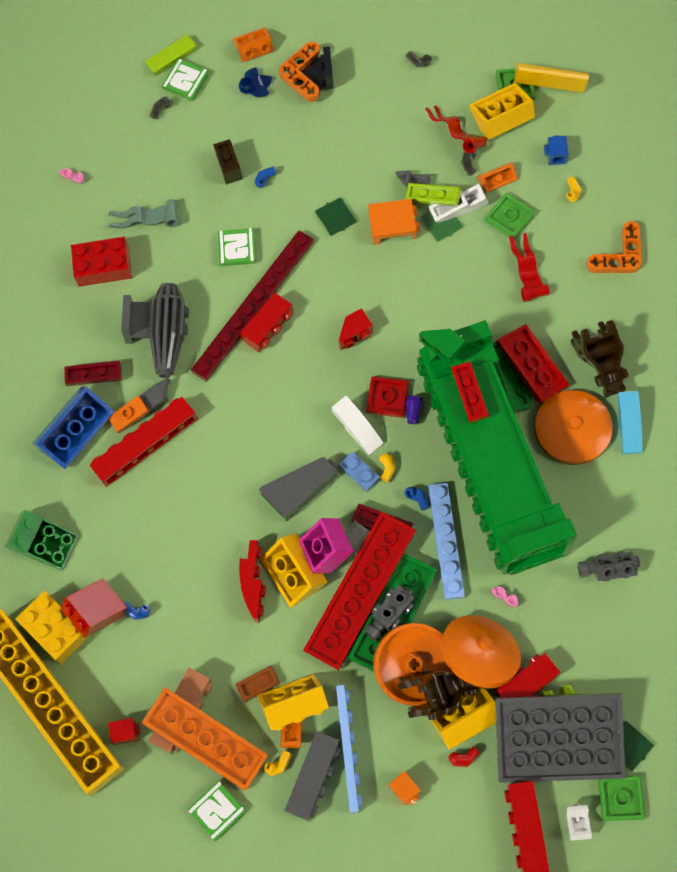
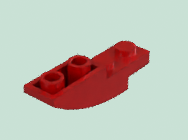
(252, 588)

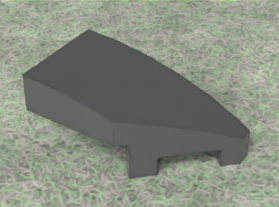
(407, 177)
(156, 395)

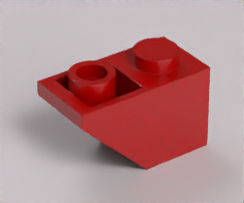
(355, 328)

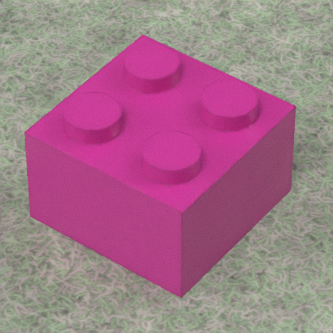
(326, 545)

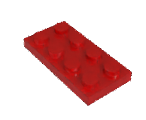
(532, 363)

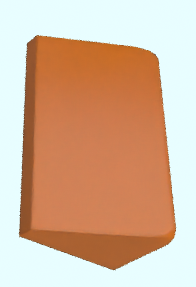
(497, 177)

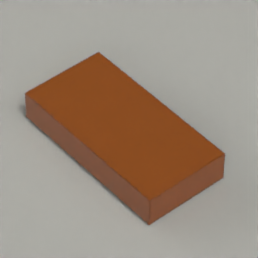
(257, 684)

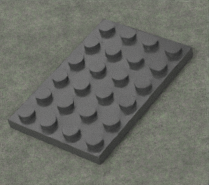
(560, 737)

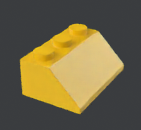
(502, 110)
(291, 570)
(293, 702)
(469, 719)

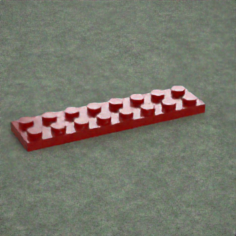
(359, 591)

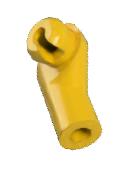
(575, 190)
(390, 467)
(280, 766)

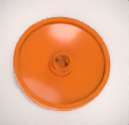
(573, 427)
(480, 651)
(404, 652)

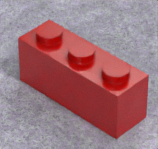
(267, 322)
(531, 679)

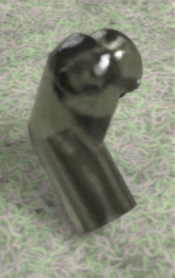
(419, 62)
(163, 102)
(466, 162)

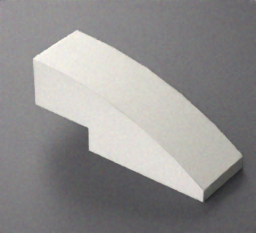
(469, 201)
(357, 425)

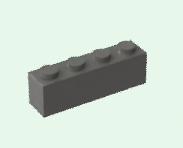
(312, 776)

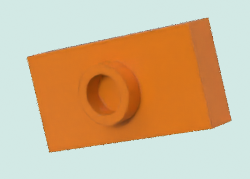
(128, 414)
(292, 735)

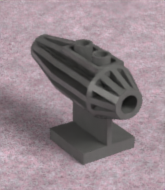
(161, 322)

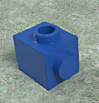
(556, 150)

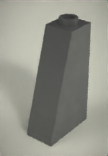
(298, 487)

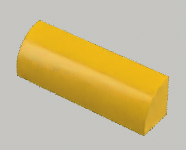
(550, 77)

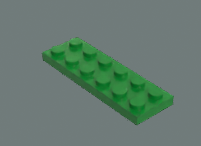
(409, 574)

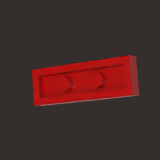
(469, 392)

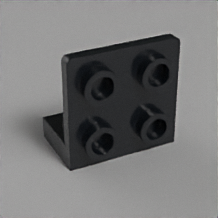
(319, 70)

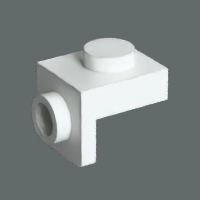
(578, 822)

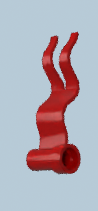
(470, 142)
(528, 272)

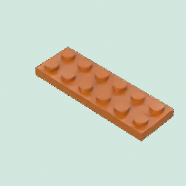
(204, 738)

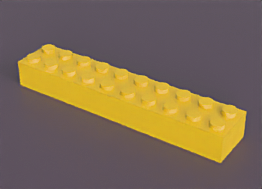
(54, 711)

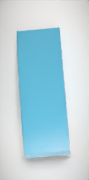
(630, 422)

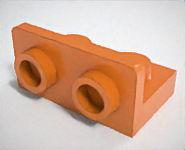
(253, 44)

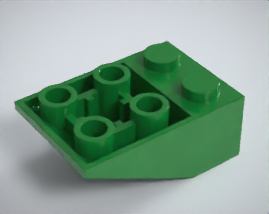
(41, 540)

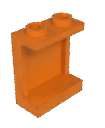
(393, 219)

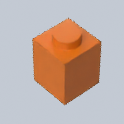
(405, 789)

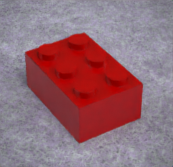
(101, 261)

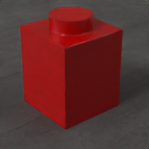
(124, 731)

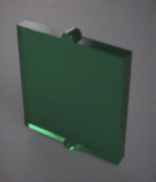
(335, 216)
(442, 229)
(635, 746)

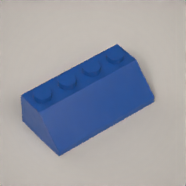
(73, 427)

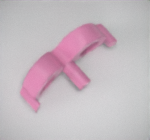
(68, 174)
(500, 593)

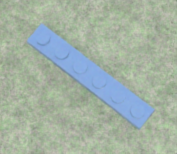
(446, 541)
(350, 757)

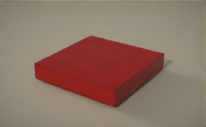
(387, 397)

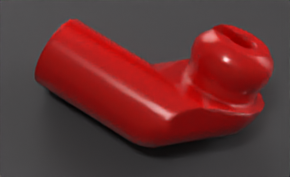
(463, 760)

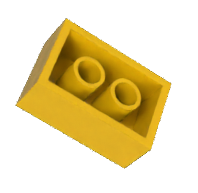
(50, 627)

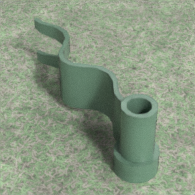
(164, 213)

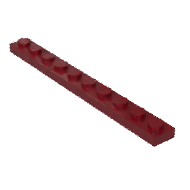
(251, 305)

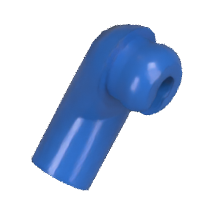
(262, 176)
(417, 495)
(137, 613)

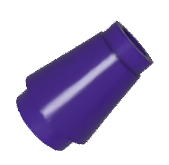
(414, 409)

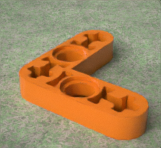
(296, 71)
(627, 255)

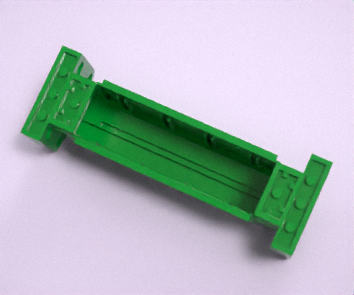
(496, 460)

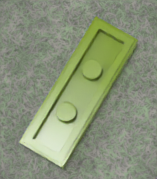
(169, 55)
(433, 194)

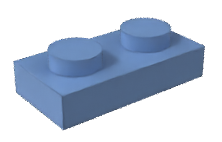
(359, 471)

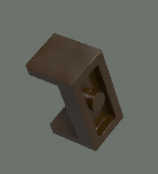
(228, 161)

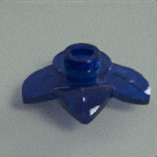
(257, 83)

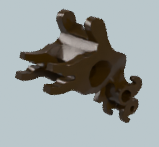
(604, 355)
(441, 689)

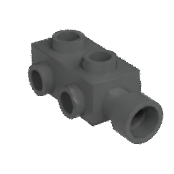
(612, 566)
(396, 609)

